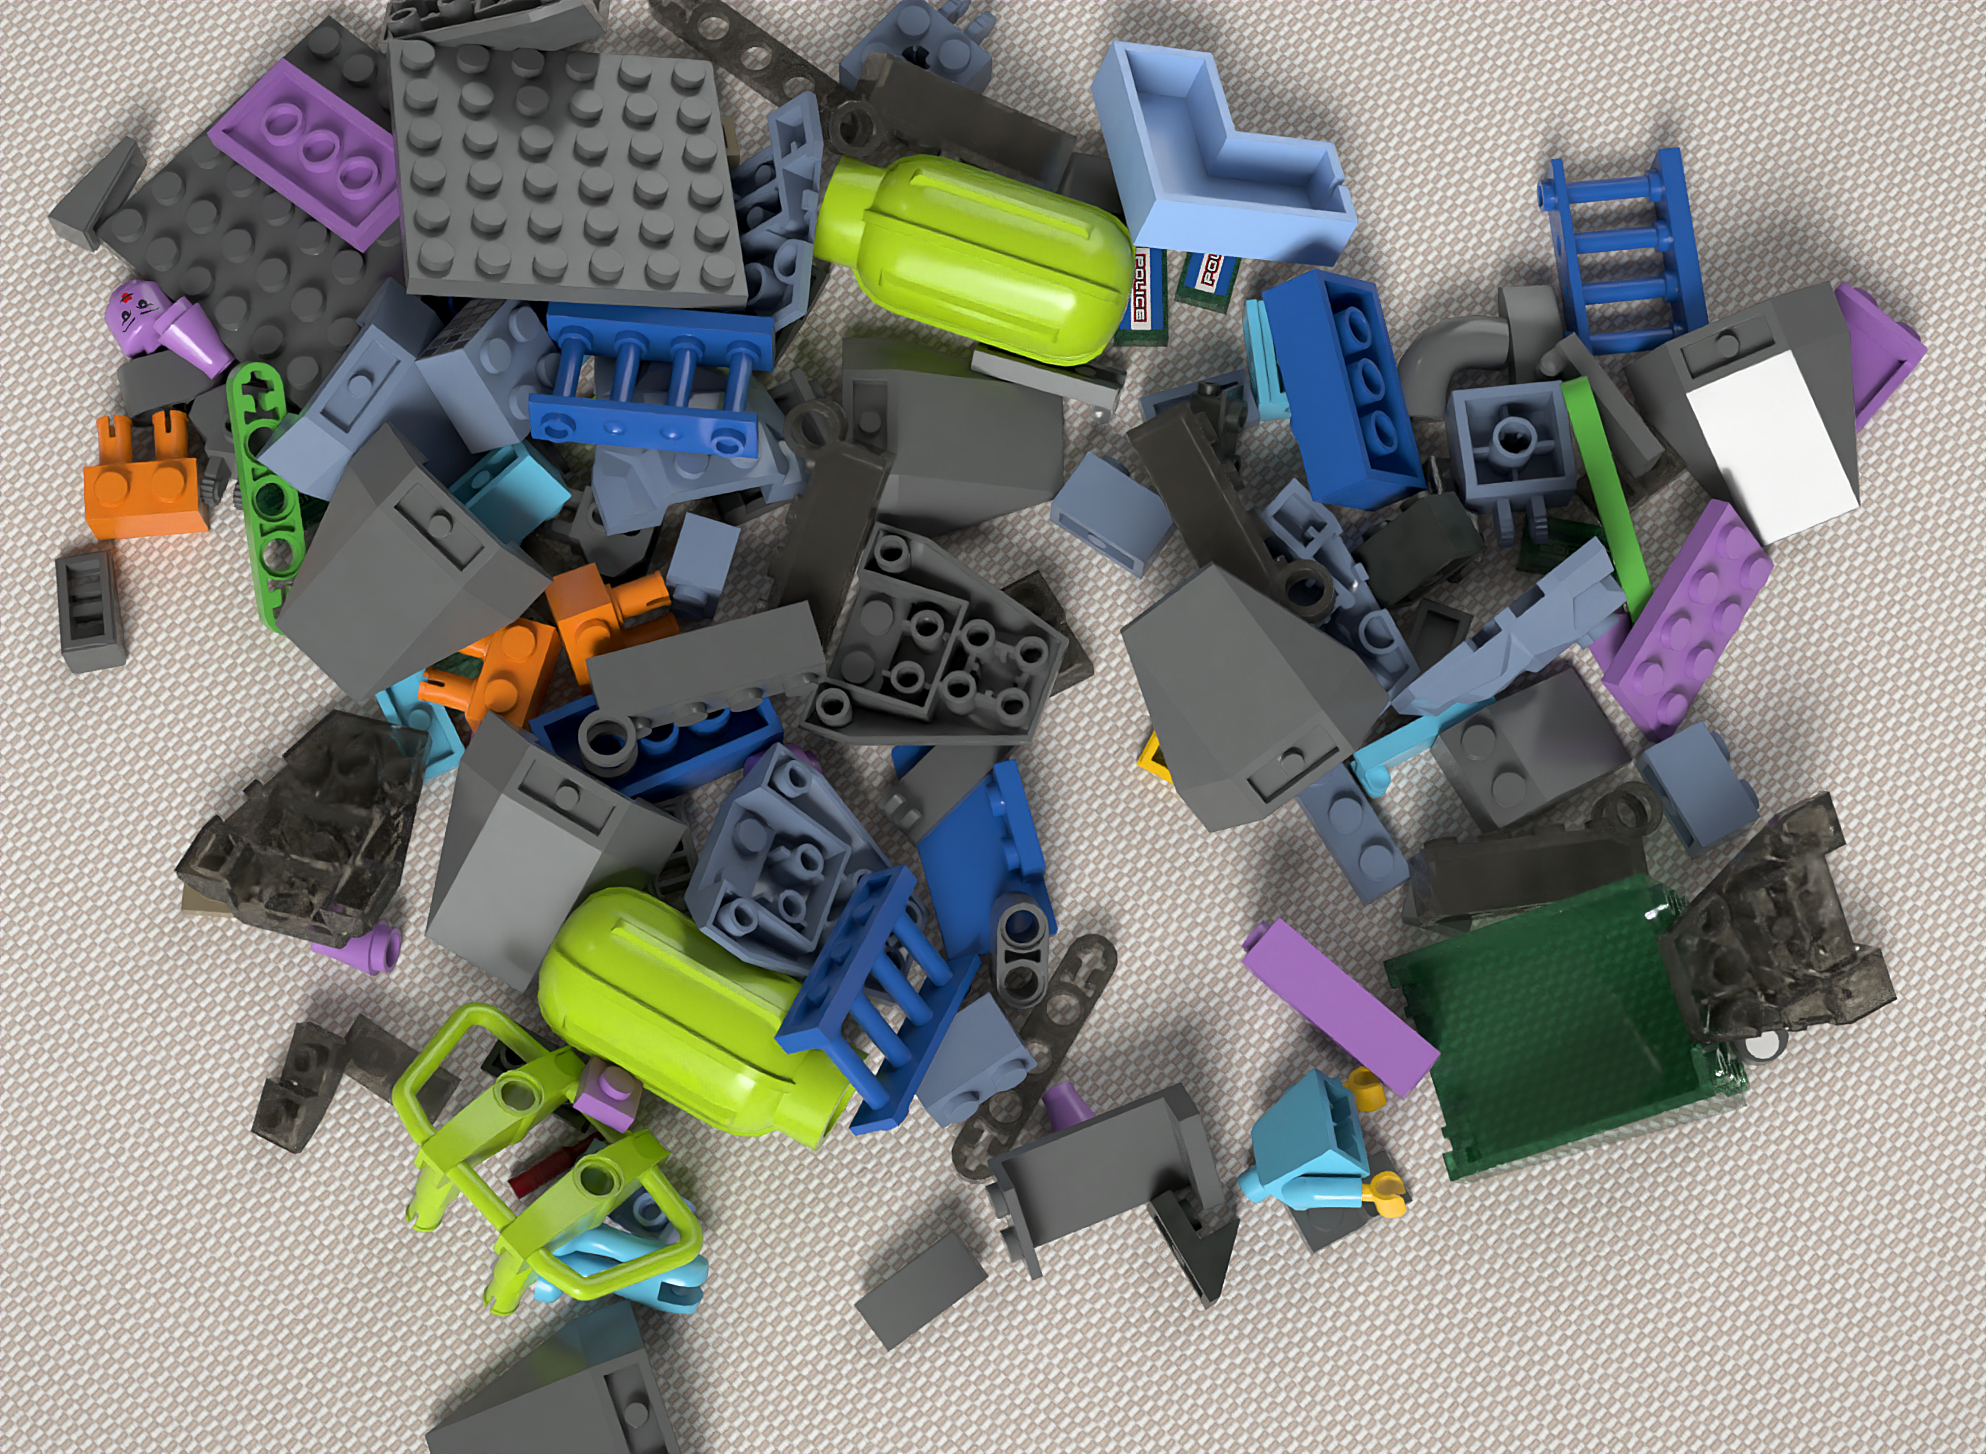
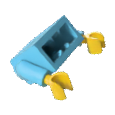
(1314, 1147)

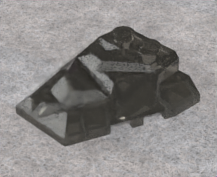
(321, 838)
(1771, 938)

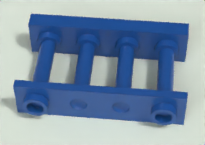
(1669, 234)
(654, 335)
(837, 988)

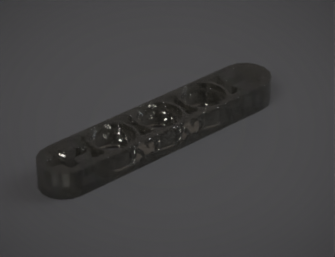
(745, 35)
(1055, 1038)

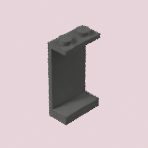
(1101, 1171)

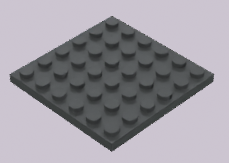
(563, 177)
(250, 257)

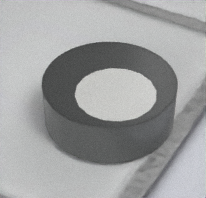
(1762, 1049)

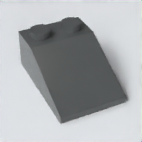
(1529, 752)

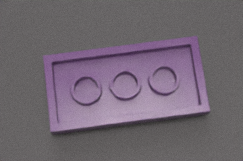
(314, 153)
(1688, 622)

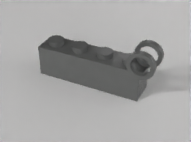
(696, 675)

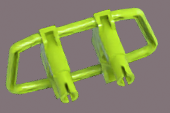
(566, 1207)

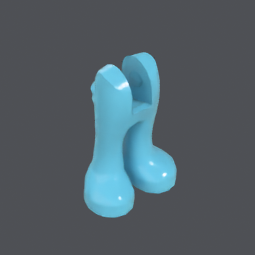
(669, 1292)

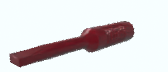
(549, 1167)

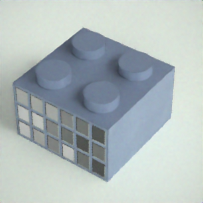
(488, 367)

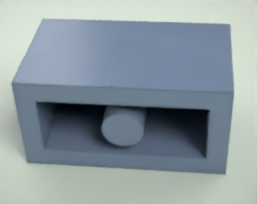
(1113, 513)
(700, 567)
(1699, 789)
(974, 1062)

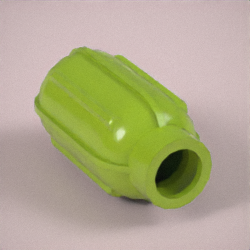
(980, 255)
(687, 1019)

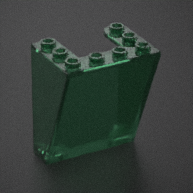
(1561, 1032)

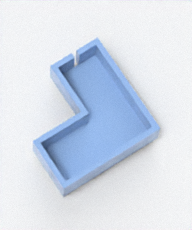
(1201, 183)

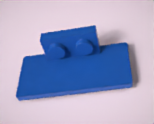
(978, 856)

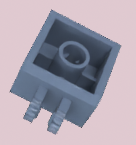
(930, 41)
(1500, 482)

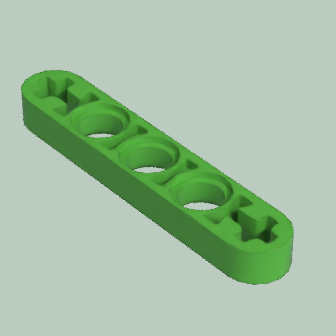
(252, 476)
(1607, 494)

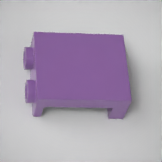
(1881, 351)

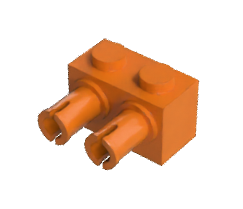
(149, 496)
(593, 615)
(512, 679)

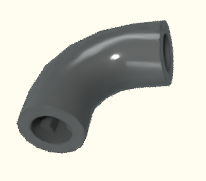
(1442, 353)

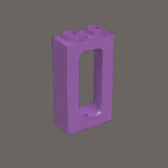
(1338, 1006)

